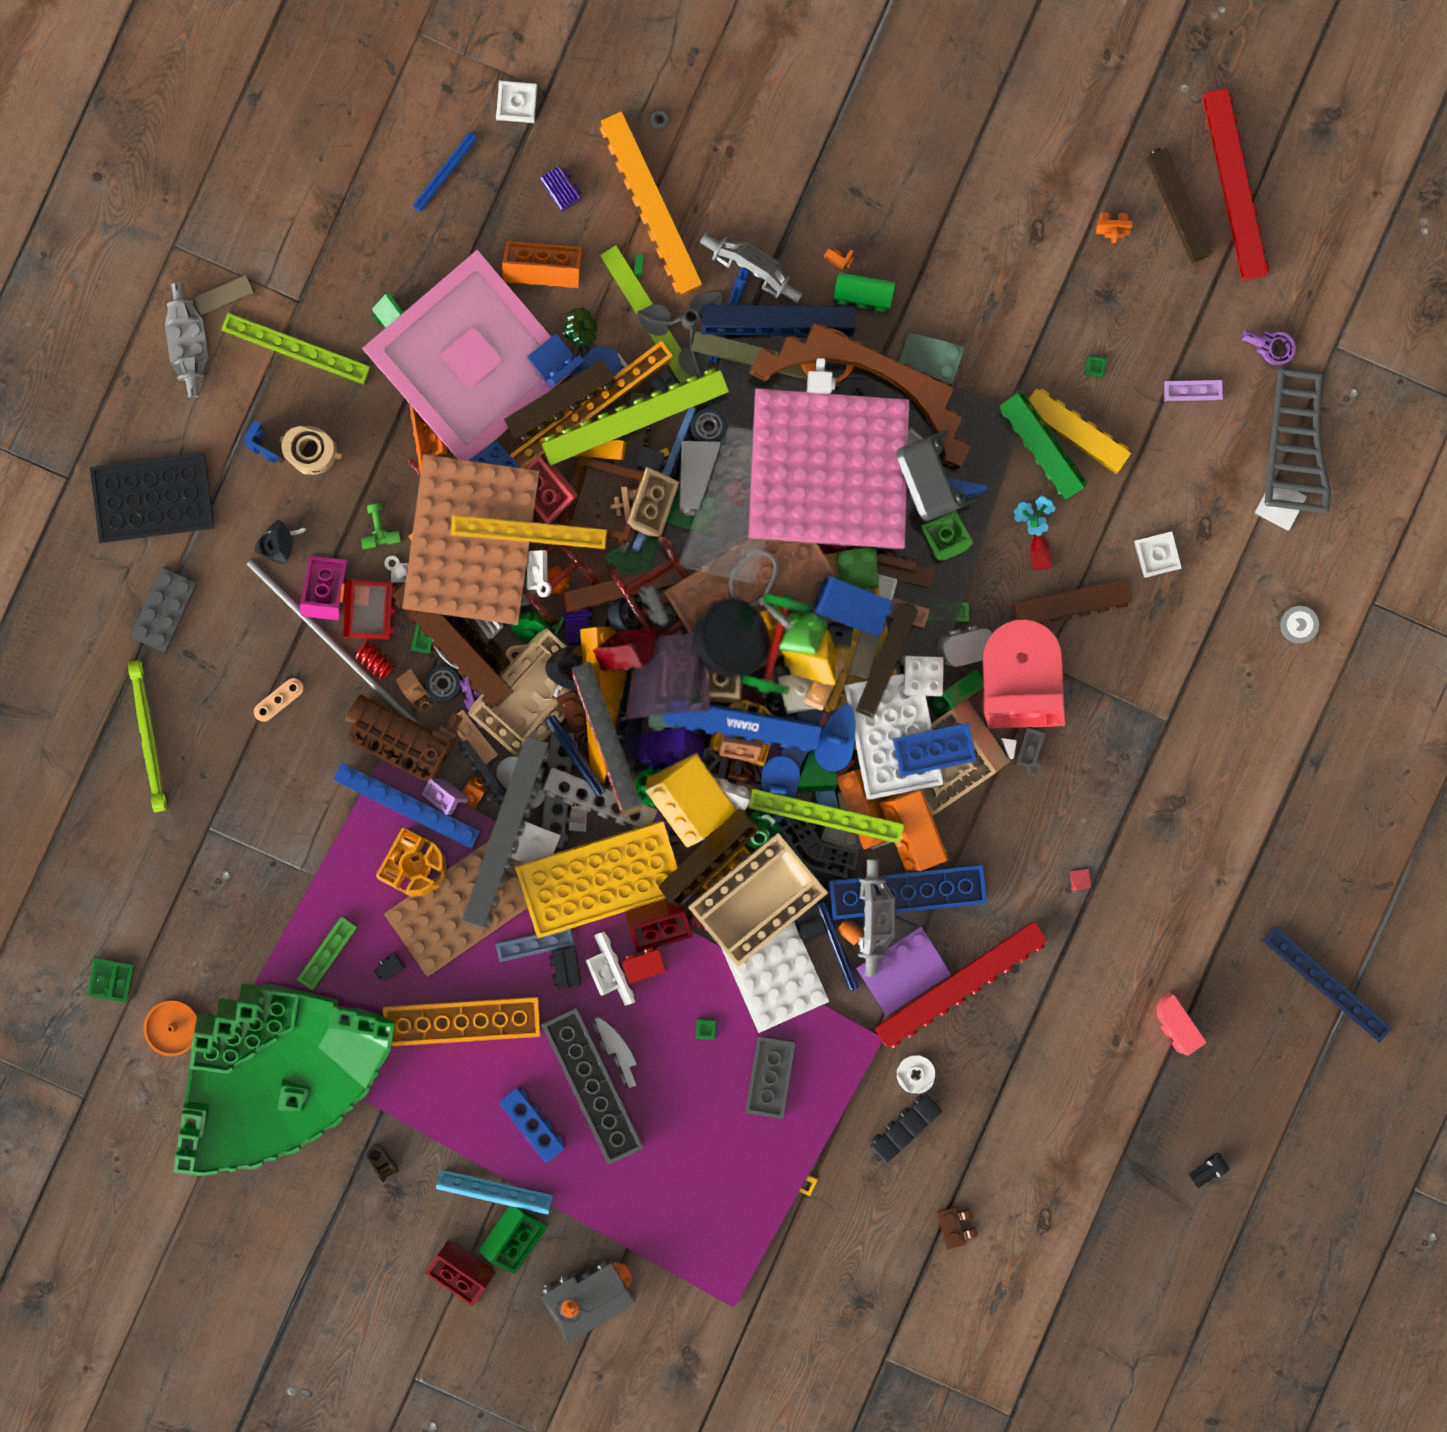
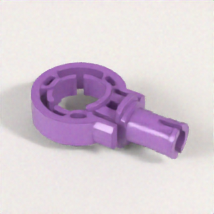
(1266, 350)

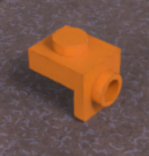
(474, 791)

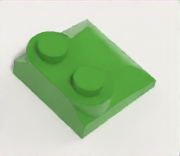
(947, 536)
(859, 567)
(804, 634)

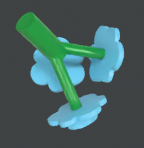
(1036, 524)

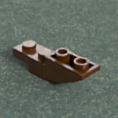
(576, 717)

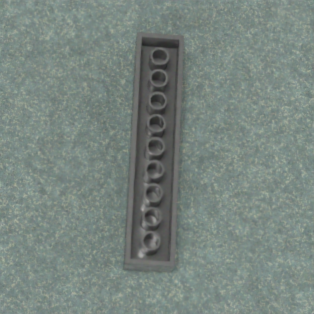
(505, 833)

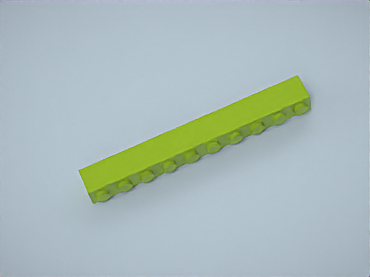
(635, 416)

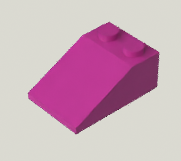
(323, 588)

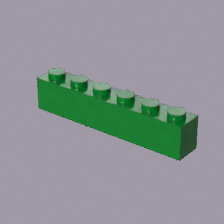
(1043, 444)

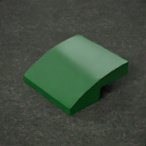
(109, 980)

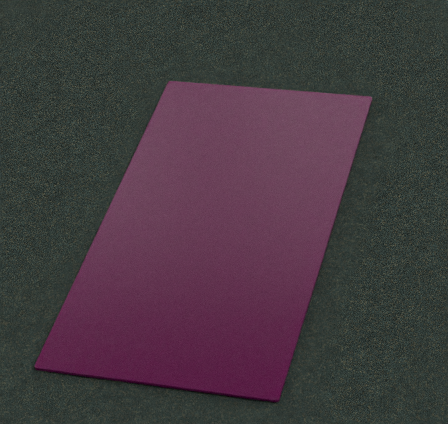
(709, 1174)

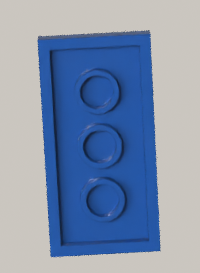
(934, 749)

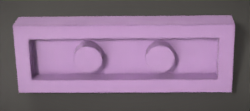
(1193, 390)

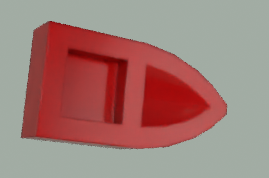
(1040, 554)

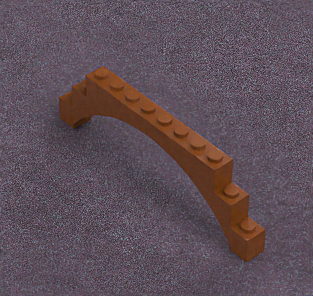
(926, 393)

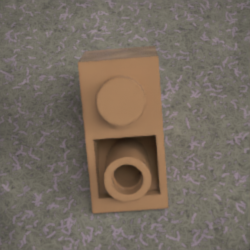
(415, 692)

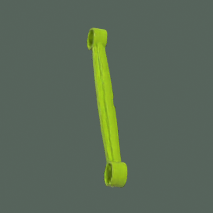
(147, 734)

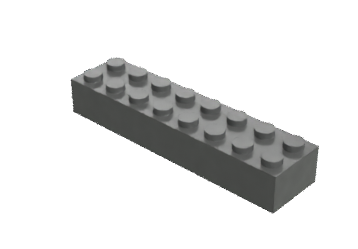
(592, 1085)

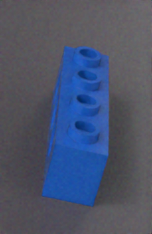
(546, 1151)

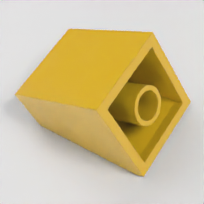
(814, 667)

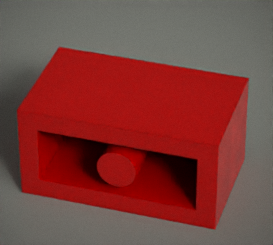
(643, 965)

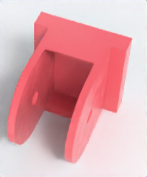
(1023, 677)

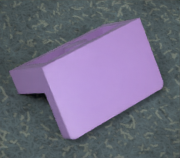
(443, 795)

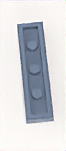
(532, 945)

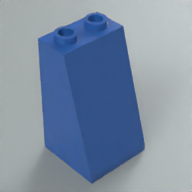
(852, 605)

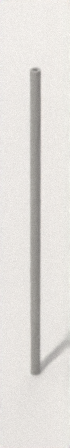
(330, 641)

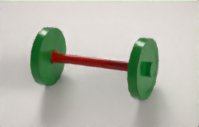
(766, 683)

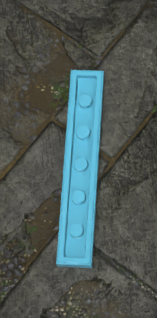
(494, 1192)

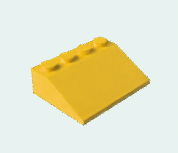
(690, 799)

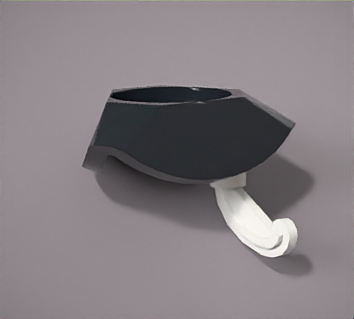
(276, 542)
(560, 667)

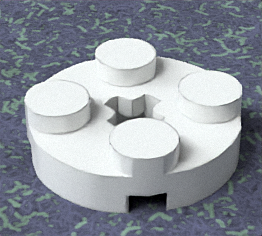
(915, 1085)

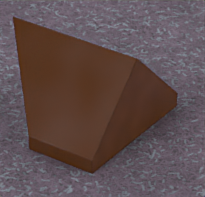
(744, 771)

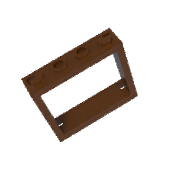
(577, 481)

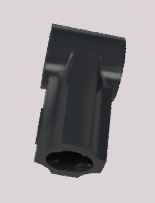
(1212, 1168)

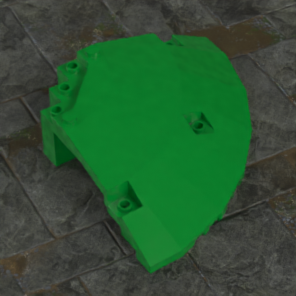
(258, 1057)

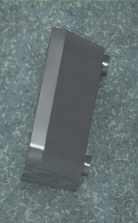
(927, 478)

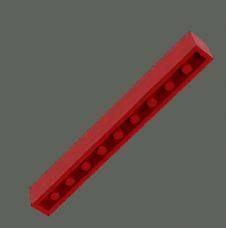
(1235, 184)
(960, 984)

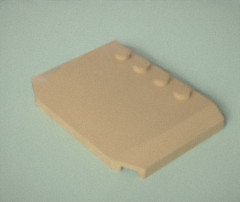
(531, 702)

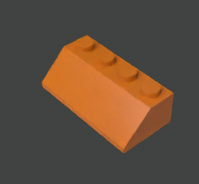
(542, 264)
(855, 798)
(920, 840)

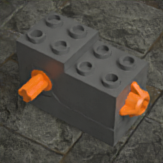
(588, 1299)

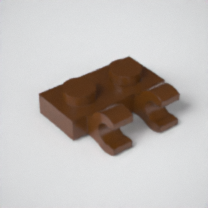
(951, 1226)

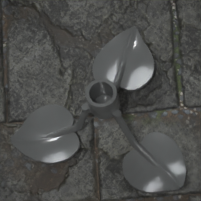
(656, 321)

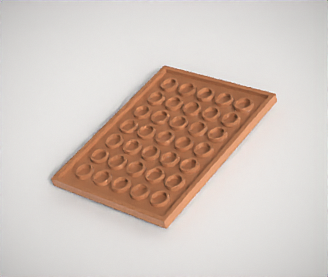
(468, 573)
(799, 575)

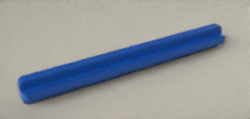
(445, 171)

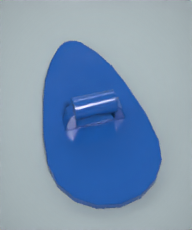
(595, 355)
(837, 740)
(780, 777)

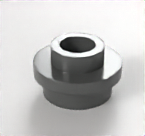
(659, 113)

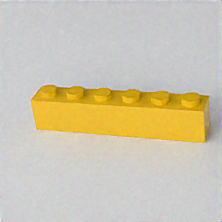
(1078, 432)

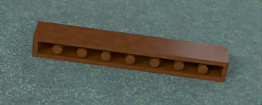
(459, 651)

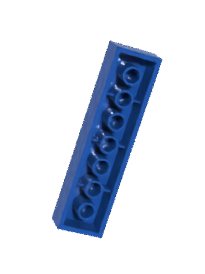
(914, 891)

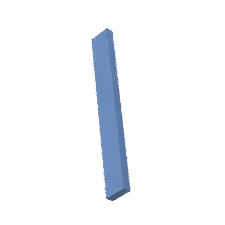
(670, 465)

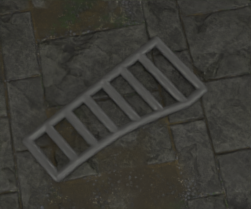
(1316, 450)

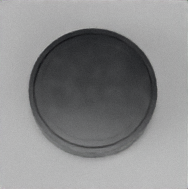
(731, 638)

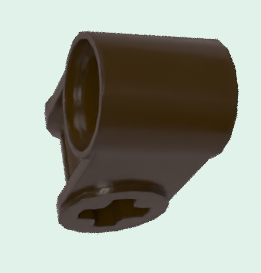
(382, 1163)

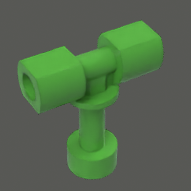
(379, 536)

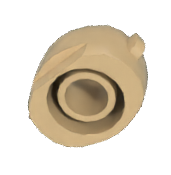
(295, 442)

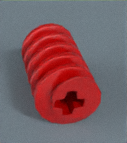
(375, 660)

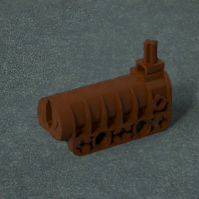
(402, 736)

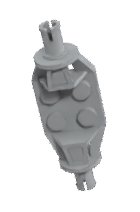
(756, 261)
(186, 340)
(878, 917)

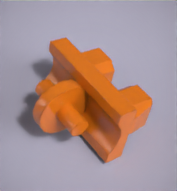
(1114, 228)

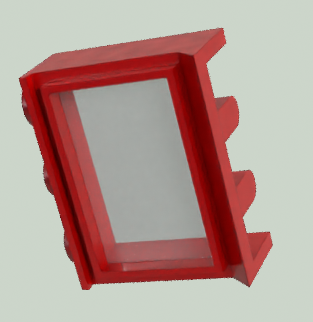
(368, 609)

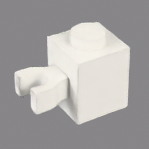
(820, 381)

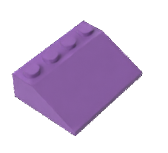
(906, 971)

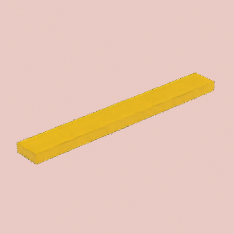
(528, 531)

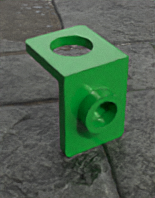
(557, 627)

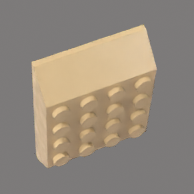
(757, 899)

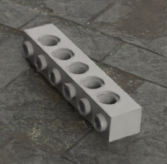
(551, 787)

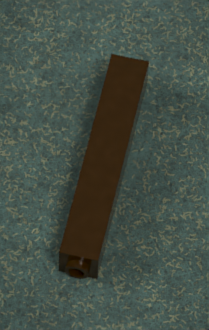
(1178, 205)
(887, 660)

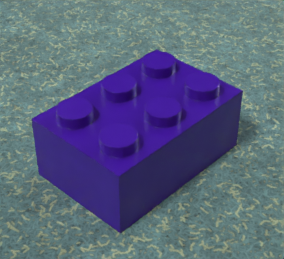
(668, 747)

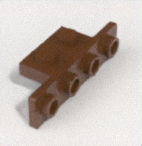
(904, 569)

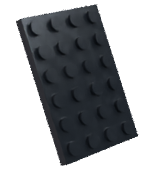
(152, 497)

